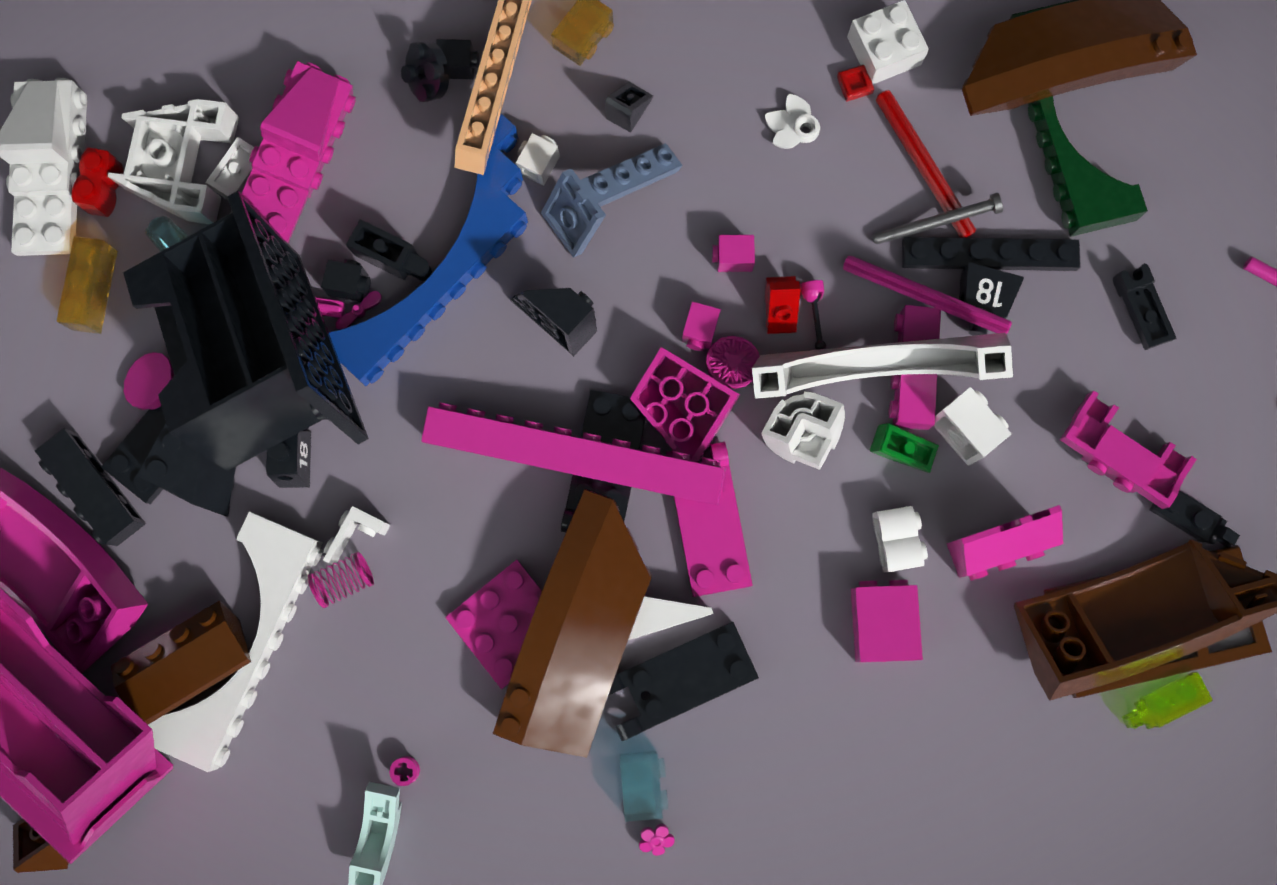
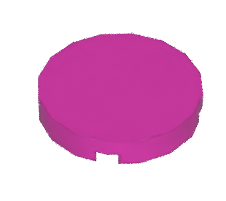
(147, 380)

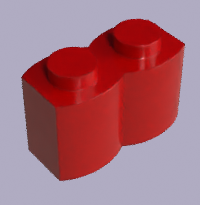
(93, 188)

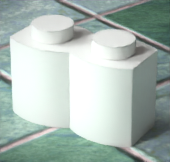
(899, 539)

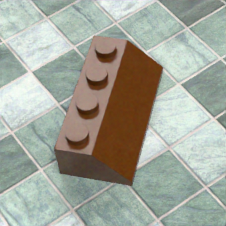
(181, 663)

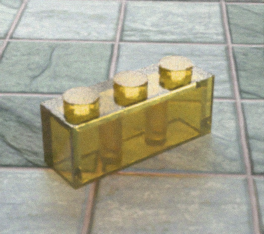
(87, 285)

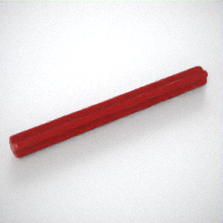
(923, 160)

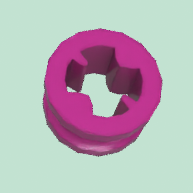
(398, 778)

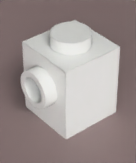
(538, 158)

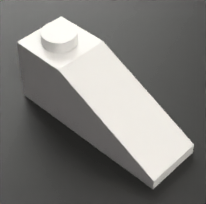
(663, 614)

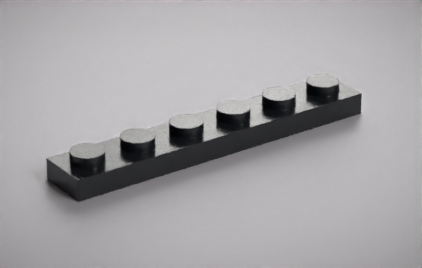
(991, 253)

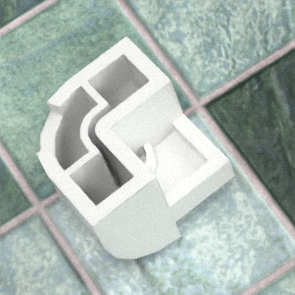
(805, 428)

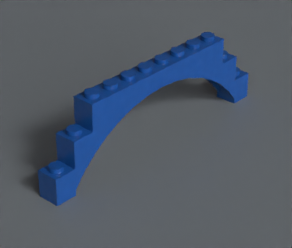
(488, 228)

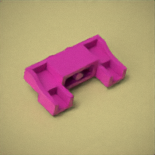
(1122, 458)

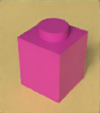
(734, 253)
(700, 326)

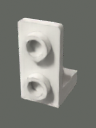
(347, 524)

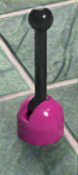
(813, 292)

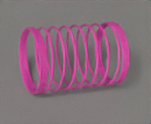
(324, 603)

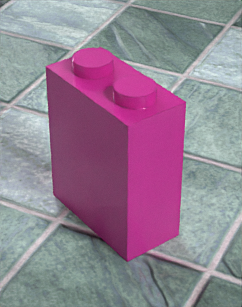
(886, 622)

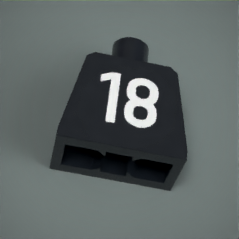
(988, 290)
(290, 459)

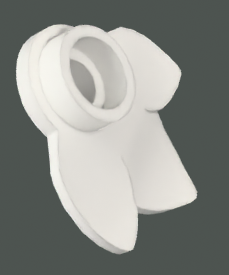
(789, 121)

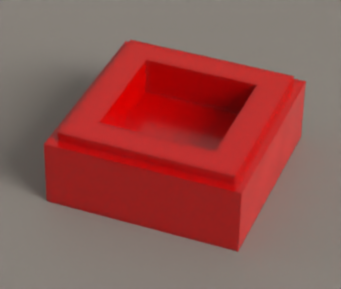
(855, 83)

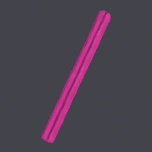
(927, 295)

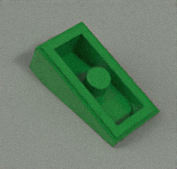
(904, 447)

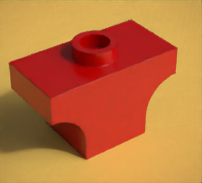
(782, 304)

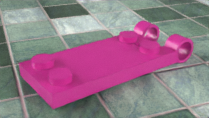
(714, 537)

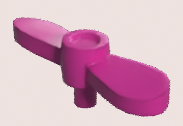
(359, 310)

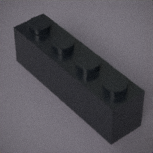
(89, 487)

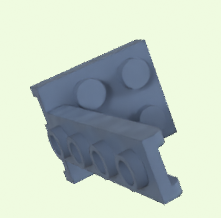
(576, 204)

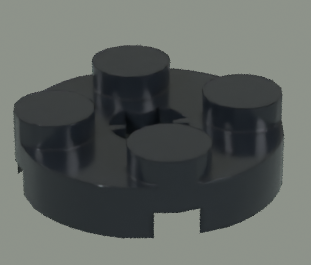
(425, 71)

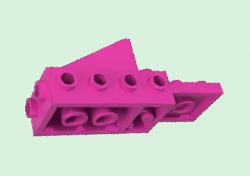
(297, 144)

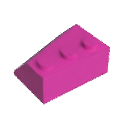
(683, 403)
(1007, 543)

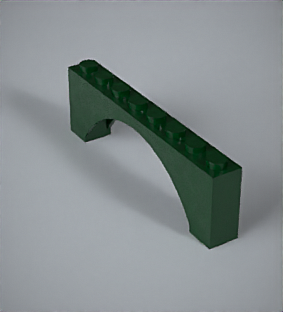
(1086, 194)

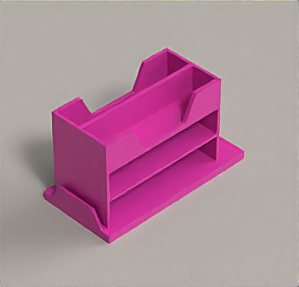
(65, 747)

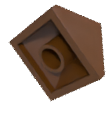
(32, 852)

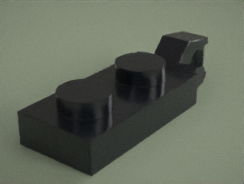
(1197, 521)

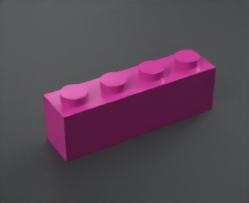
(915, 393)

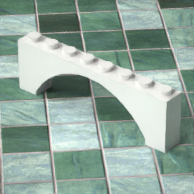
(968, 356)
(282, 564)

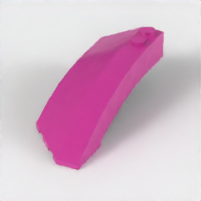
(62, 576)

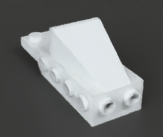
(44, 151)

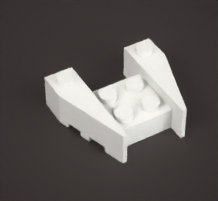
(166, 152)

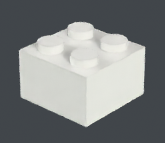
(888, 42)
(971, 426)

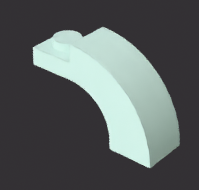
(376, 835)

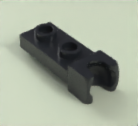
(1144, 306)

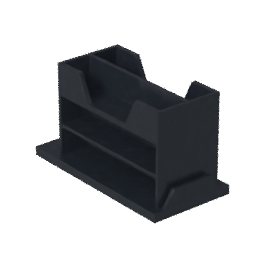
(242, 340)

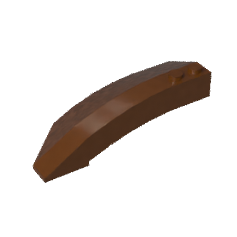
(1074, 49)
(1141, 617)
(576, 634)

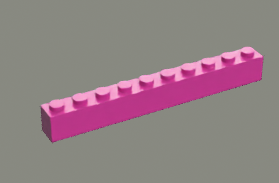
(574, 455)

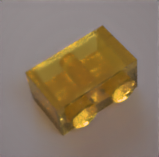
(582, 30)

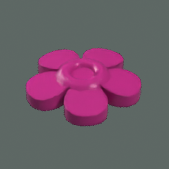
(656, 839)

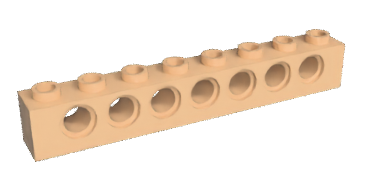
(491, 85)

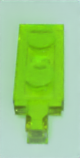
(1169, 702)

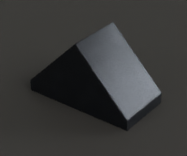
(627, 105)

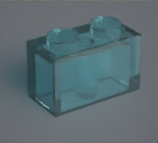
(642, 786)

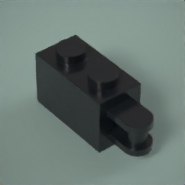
(387, 252)

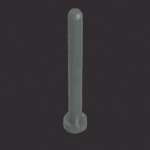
(993, 204)

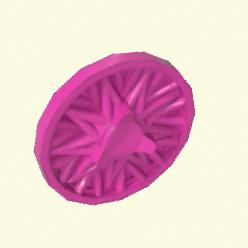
(732, 361)

